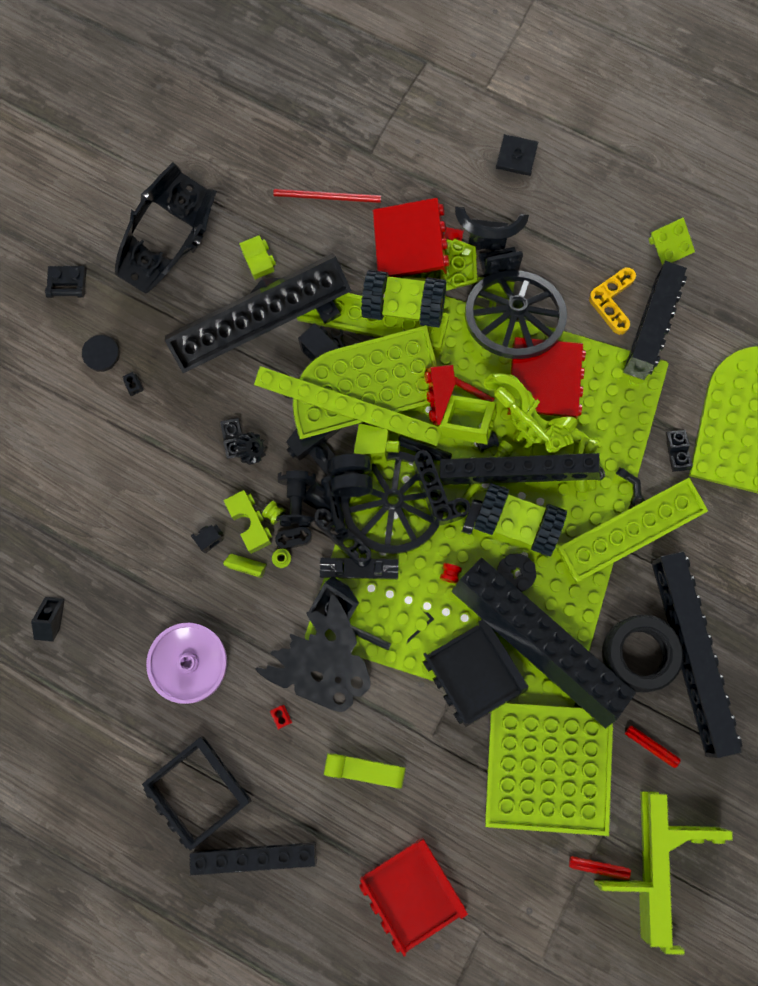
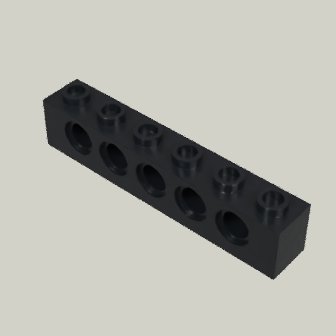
(253, 858)

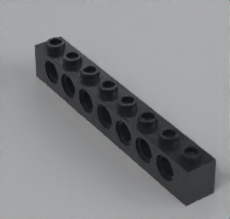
(520, 469)

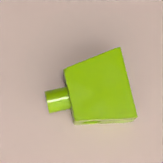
(375, 443)

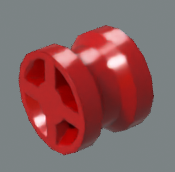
(450, 573)

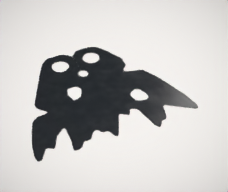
(323, 656)

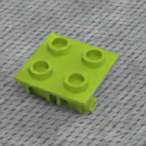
(672, 241)

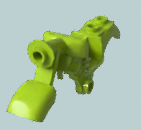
(547, 435)

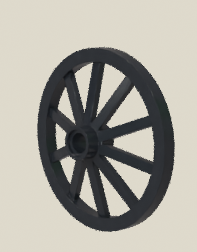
(516, 315)
(387, 548)

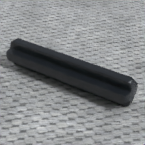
(416, 446)

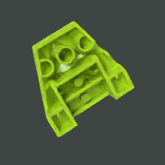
(461, 269)

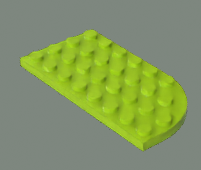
(376, 371)
(729, 424)

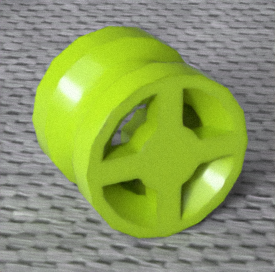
(272, 511)

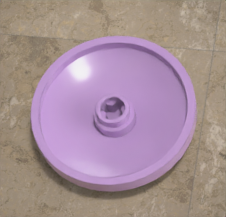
(186, 663)

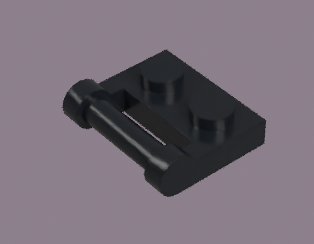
(66, 277)

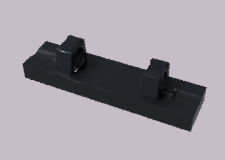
(384, 569)

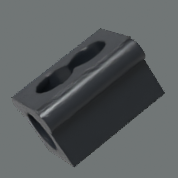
(127, 378)

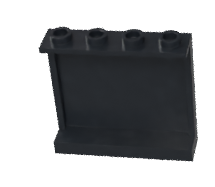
(475, 673)

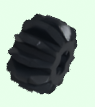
(250, 448)

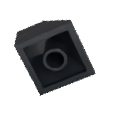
(341, 592)

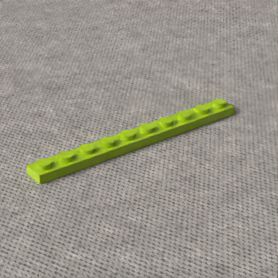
(347, 406)

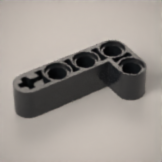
(436, 487)

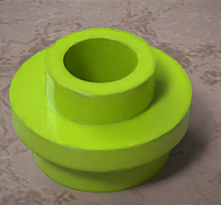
(281, 564)

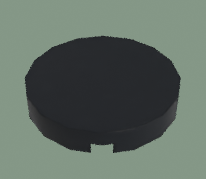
(100, 353)

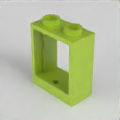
(467, 433)

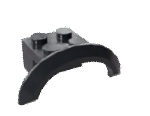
(489, 234)

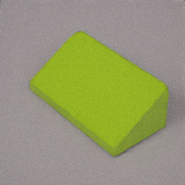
(245, 565)

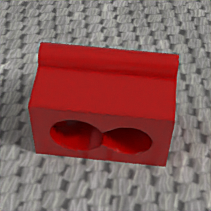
(285, 715)

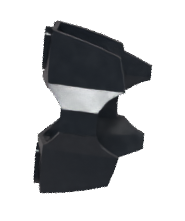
(166, 192)

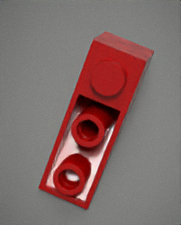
(441, 385)

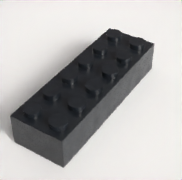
(656, 320)

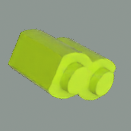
(257, 257)

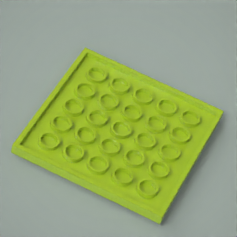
(548, 770)

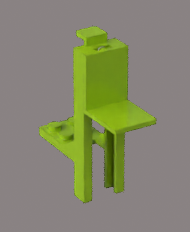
(655, 890)

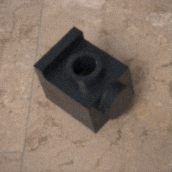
(208, 537)

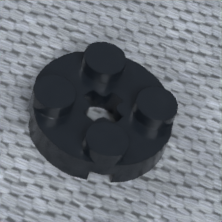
(525, 567)

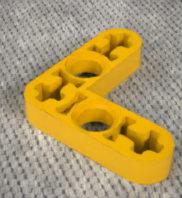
(607, 296)

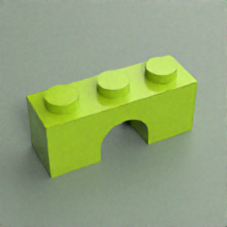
(242, 506)

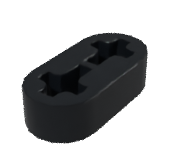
(472, 516)
(292, 533)

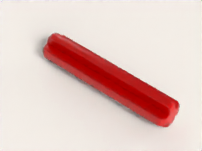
(652, 746)
(599, 868)

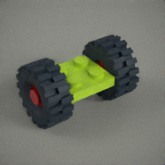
(403, 298)
(521, 519)

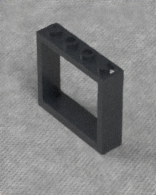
(164, 808)

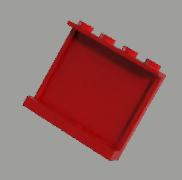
(411, 238)
(552, 377)
(412, 896)

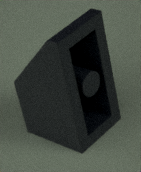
(48, 619)

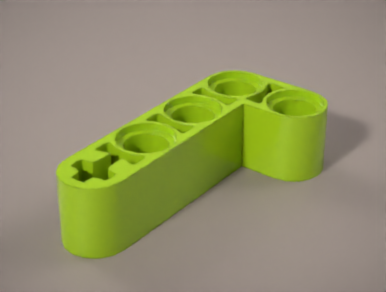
(364, 770)

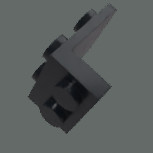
(500, 261)

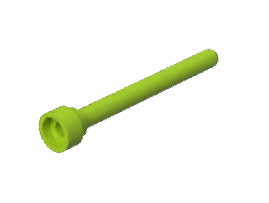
(503, 450)

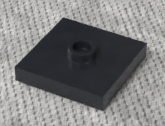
(517, 155)

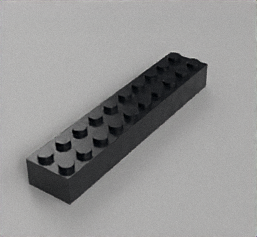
(257, 313)
(544, 643)
(699, 666)

